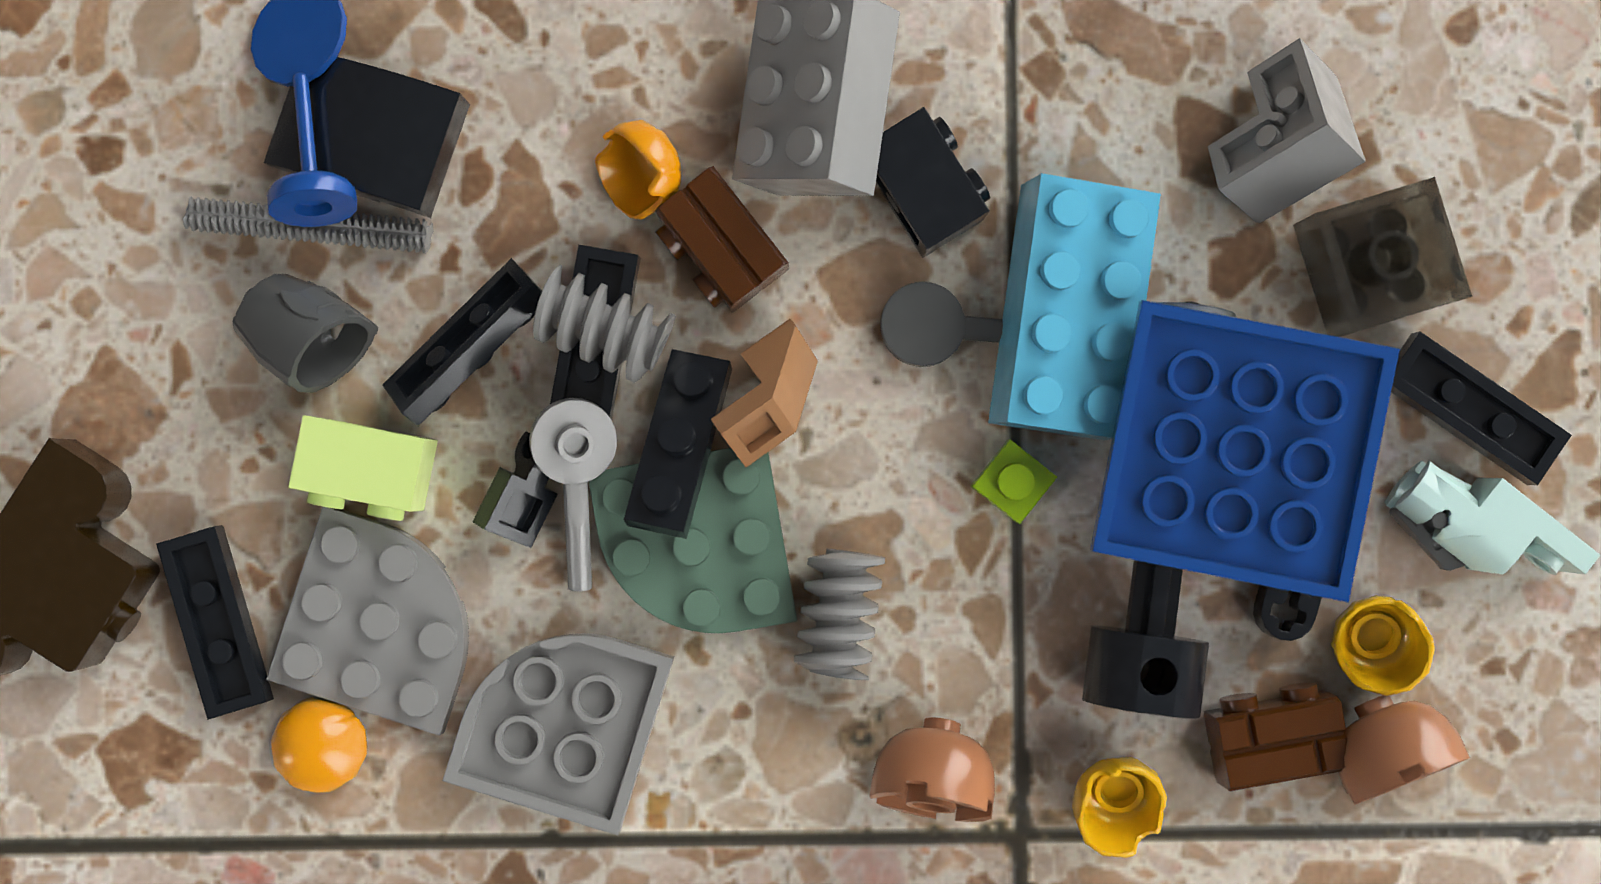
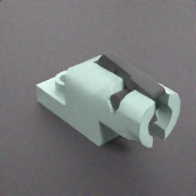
(1482, 524)

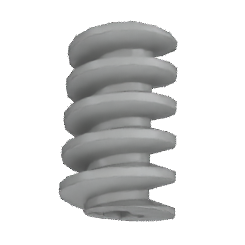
(600, 326)
(839, 613)

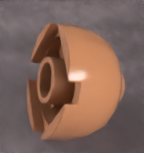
(1396, 746)
(935, 773)

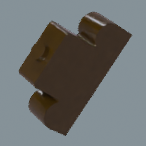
(63, 576)

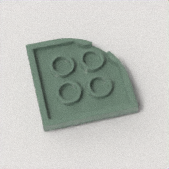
(727, 570)

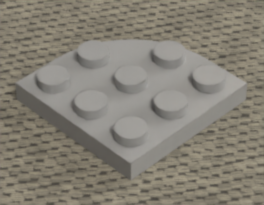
(374, 624)
(563, 727)

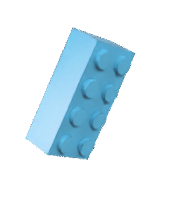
(1072, 304)

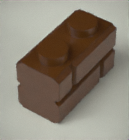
(720, 240)
(1276, 737)

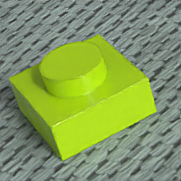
(1013, 481)

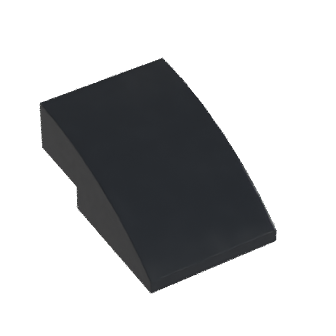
(376, 131)

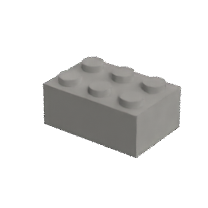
(816, 97)

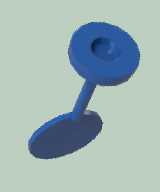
(292, 47)

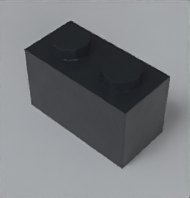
(927, 182)

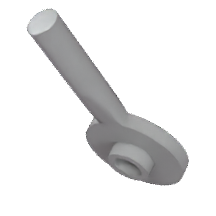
(572, 446)

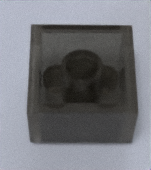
(1382, 258)

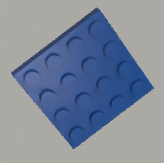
(1244, 450)

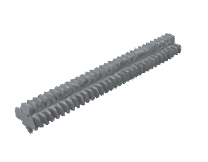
(256, 220)

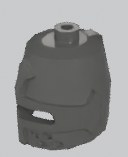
(290, 327)

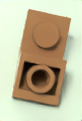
(775, 406)

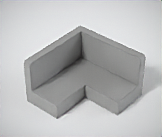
(1294, 141)

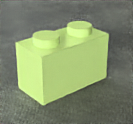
(362, 465)

